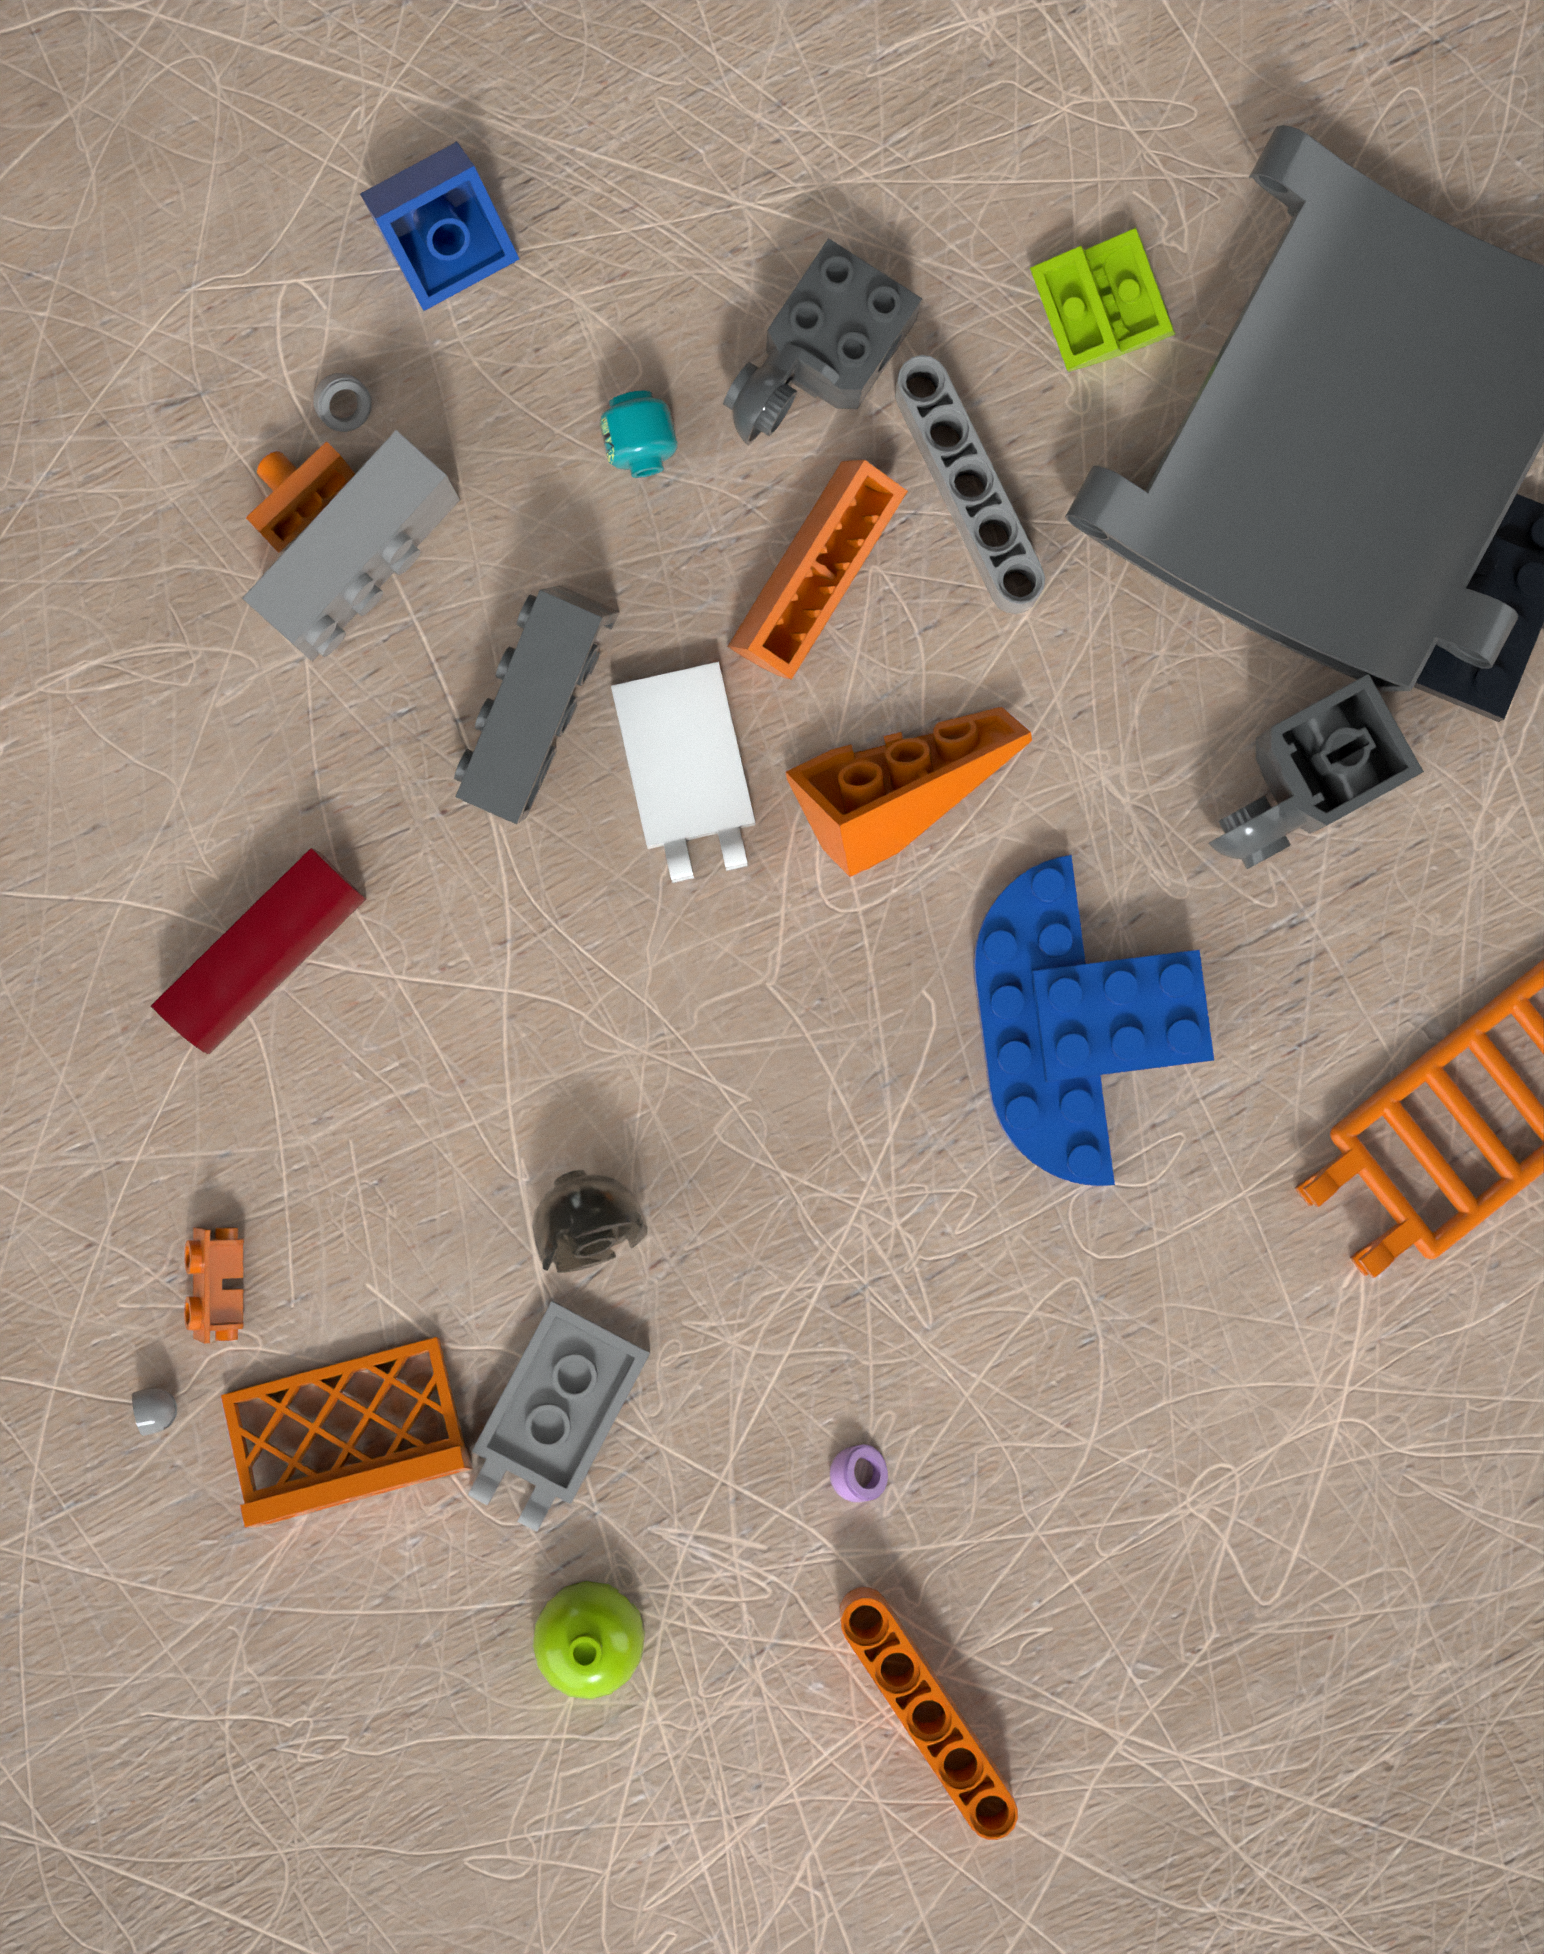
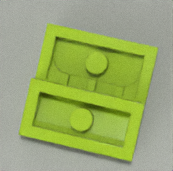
(1102, 301)

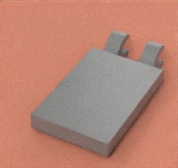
(556, 1410)

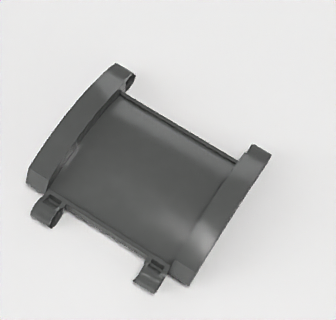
(1349, 434)

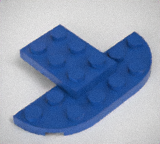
(1064, 1023)

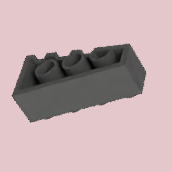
(532, 701)

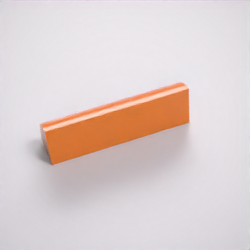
(817, 568)

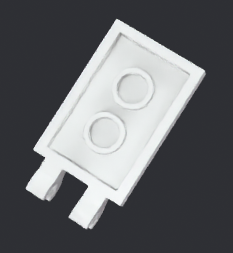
(685, 764)

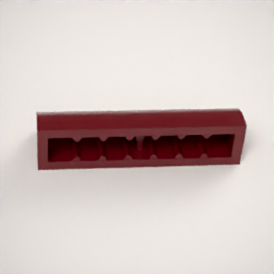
(258, 952)

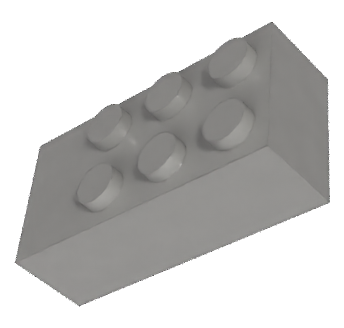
(354, 548)

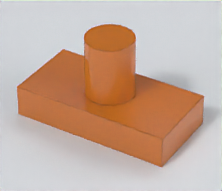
(297, 493)

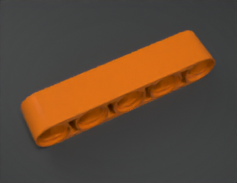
(936, 1738)

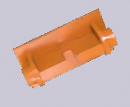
(210, 1305)

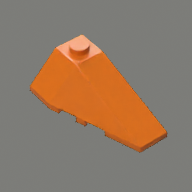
(887, 796)

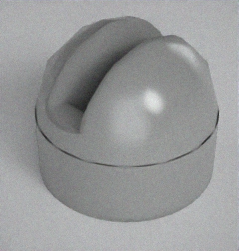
(153, 1410)

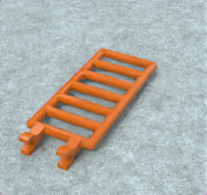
(1386, 1102)

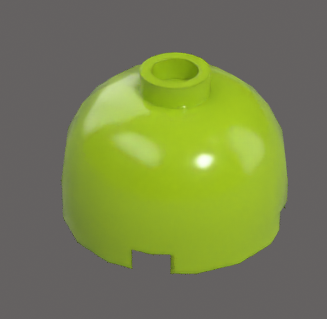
(588, 1640)

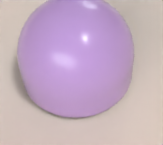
(843, 1476)

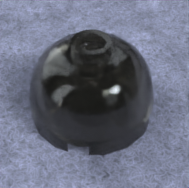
(585, 1219)

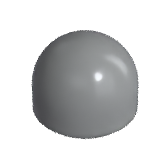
(326, 390)

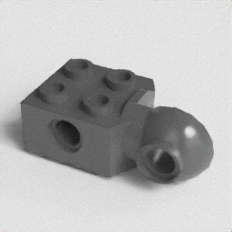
(825, 340)
(1320, 770)

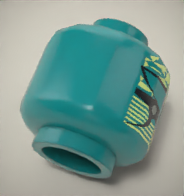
(638, 433)

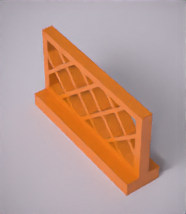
(357, 1480)

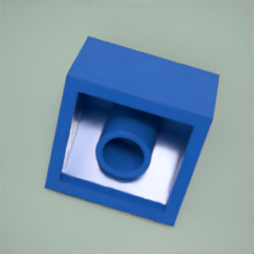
(440, 225)

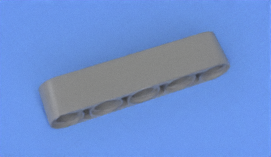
(968, 458)

